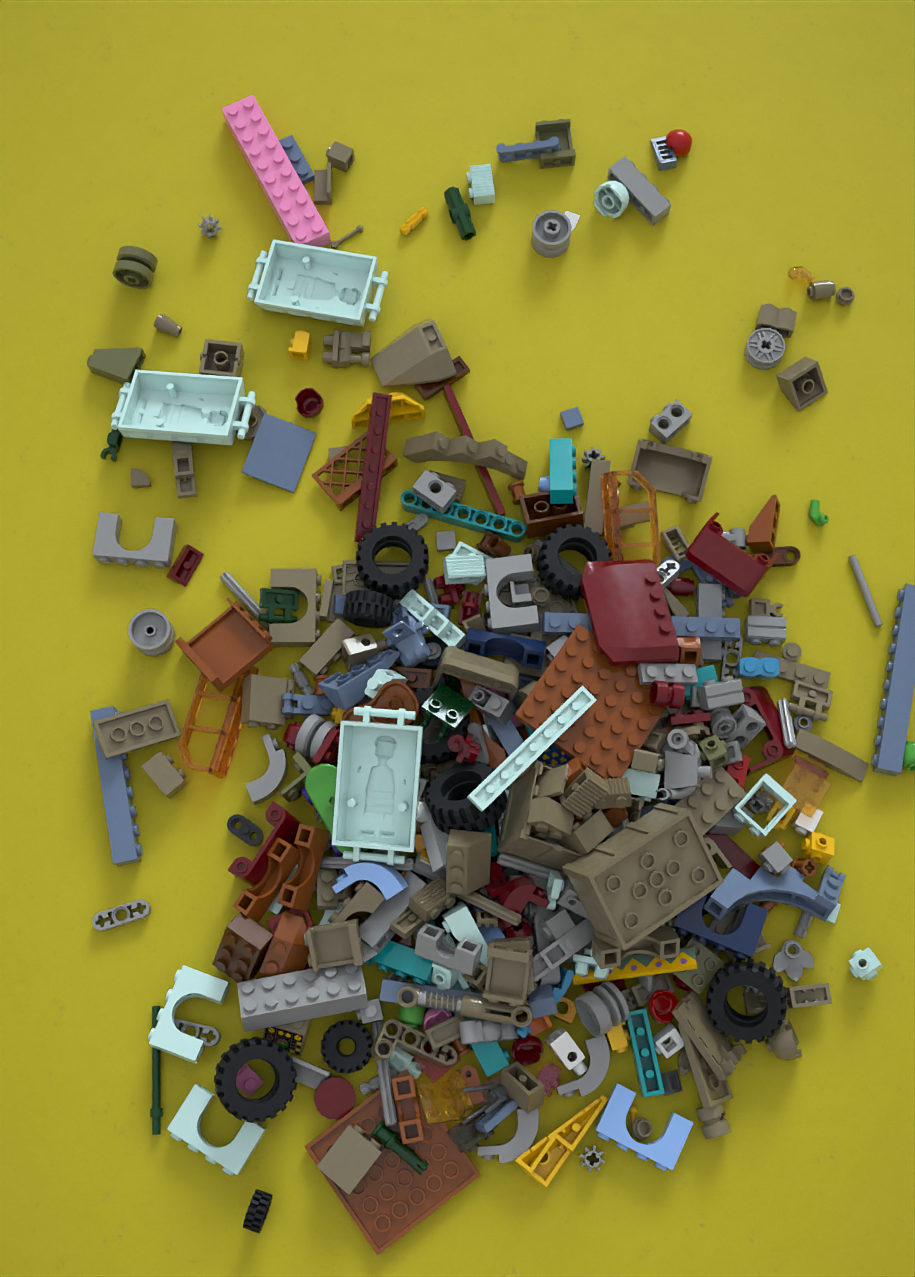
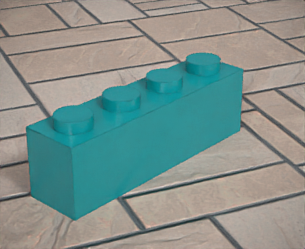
(562, 471)
(403, 962)
(644, 1054)

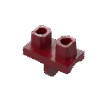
(451, 594)
(470, 605)
(466, 747)

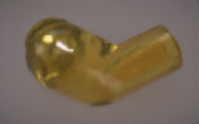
(800, 272)

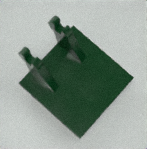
(447, 707)

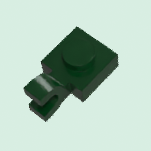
(114, 441)

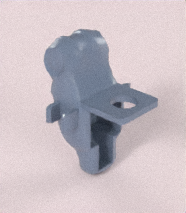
(407, 637)

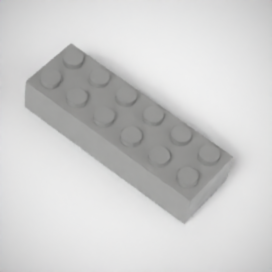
(301, 996)

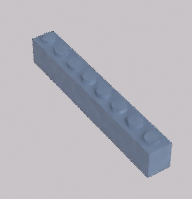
(118, 800)

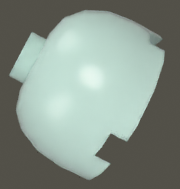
(611, 199)

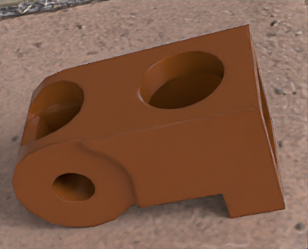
(471, 1080)

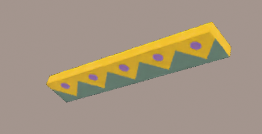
(643, 965)

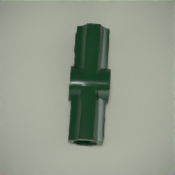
(459, 213)

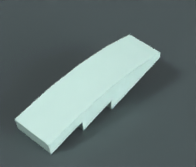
(433, 619)

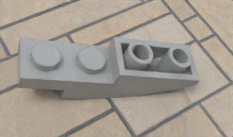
(563, 948)

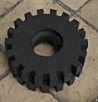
(330, 1046)

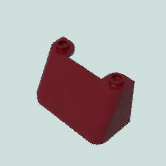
(284, 827)

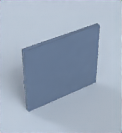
(278, 453)

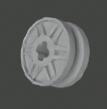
(764, 348)

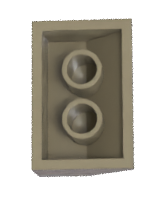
(467, 861)

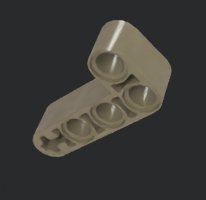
(415, 1048)

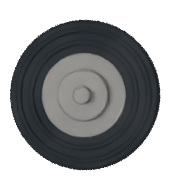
(436, 649)

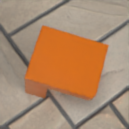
(539, 1025)

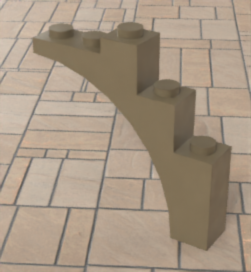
(465, 450)

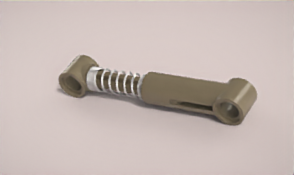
(467, 1006)

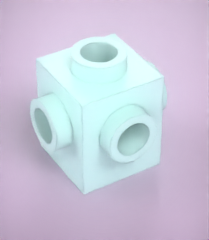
(871, 968)

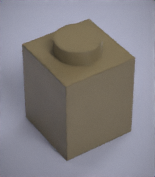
(340, 156)

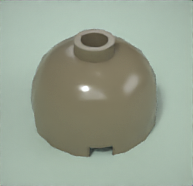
(784, 1042)

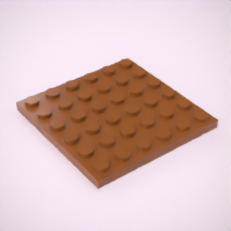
(612, 725)
(392, 1193)

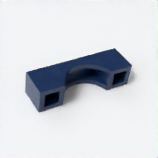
(524, 650)

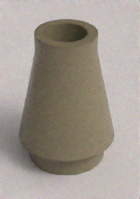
(166, 325)

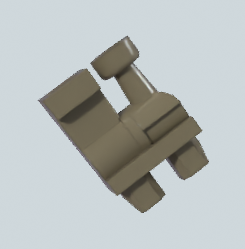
(345, 344)

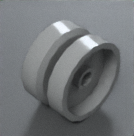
(551, 233)
(144, 624)
(312, 735)

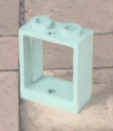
(774, 789)

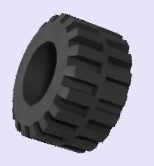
(368, 608)

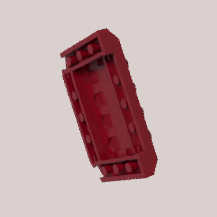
(629, 612)

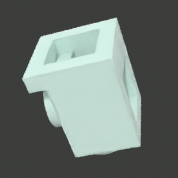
(444, 976)

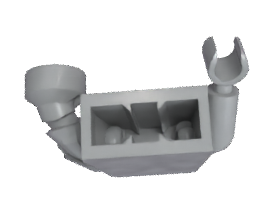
(682, 771)

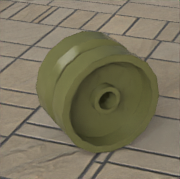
(135, 267)

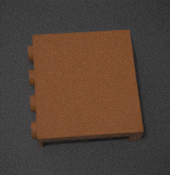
(227, 646)

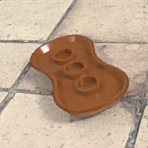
(390, 696)

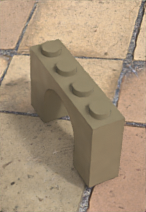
(305, 631)

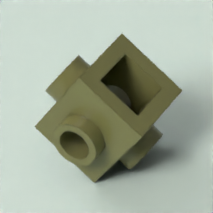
(713, 751)

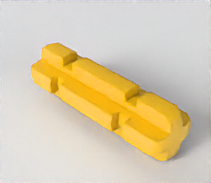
(414, 220)

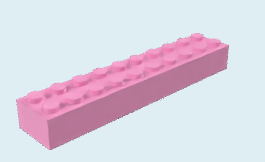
(275, 173)

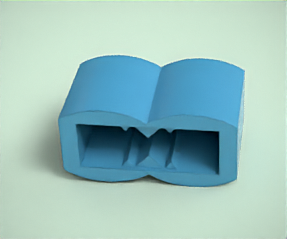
(763, 669)

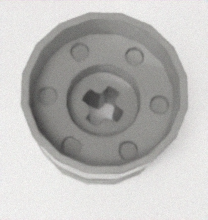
(602, 1008)

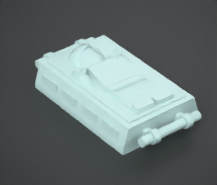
(317, 283)
(183, 407)
(377, 785)

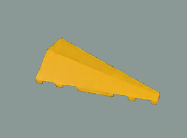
(549, 1154)

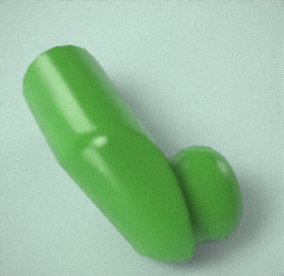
(815, 515)

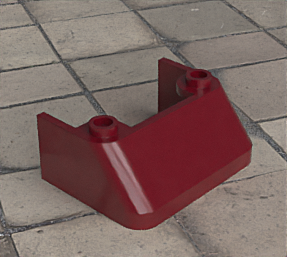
(726, 560)
(774, 749)

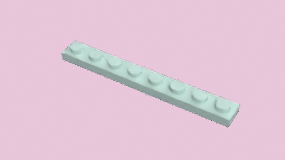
(531, 748)

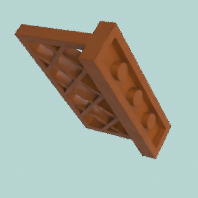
(352, 491)

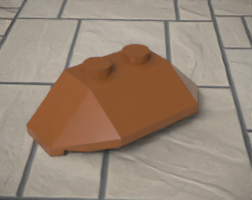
(287, 949)

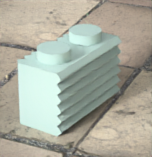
(481, 184)
(463, 568)

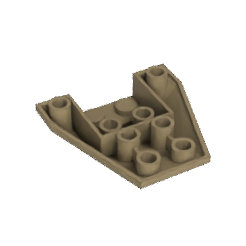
(414, 357)

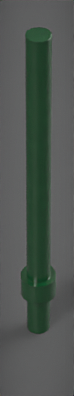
(156, 1111)

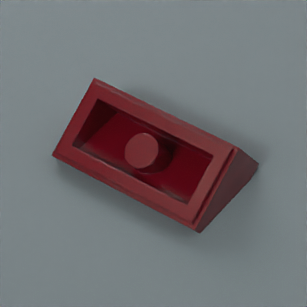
(185, 565)

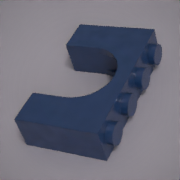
(740, 942)

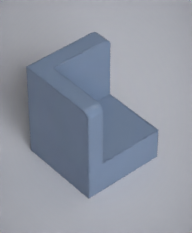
(542, 1001)

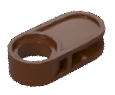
(782, 561)

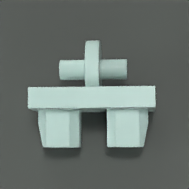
(583, 963)

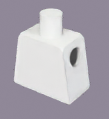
(562, 1045)

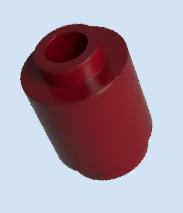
(681, 587)

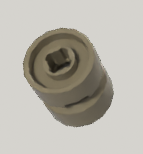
(713, 1121)

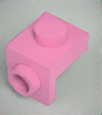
(248, 1080)

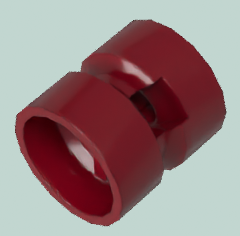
(667, 694)
(523, 929)

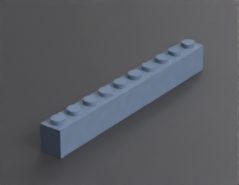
(705, 627)
(898, 688)

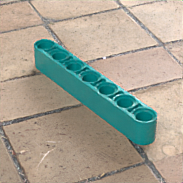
(470, 522)

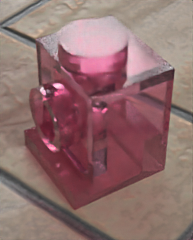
(549, 1077)

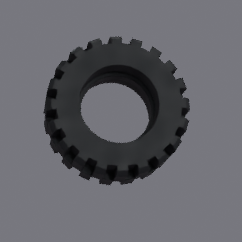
(392, 536)
(569, 538)
(438, 751)
(449, 802)
(740, 1025)
(275, 1099)

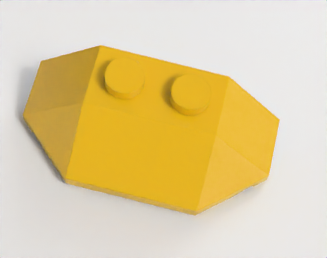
(401, 409)

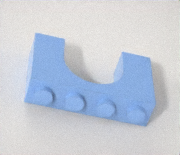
(663, 1150)

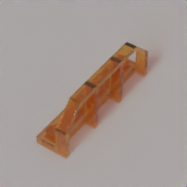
(612, 519)
(228, 734)

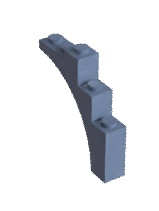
(764, 887)

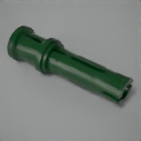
(391, 1141)

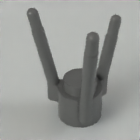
(495, 1097)

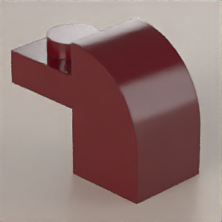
(497, 879)
(520, 891)

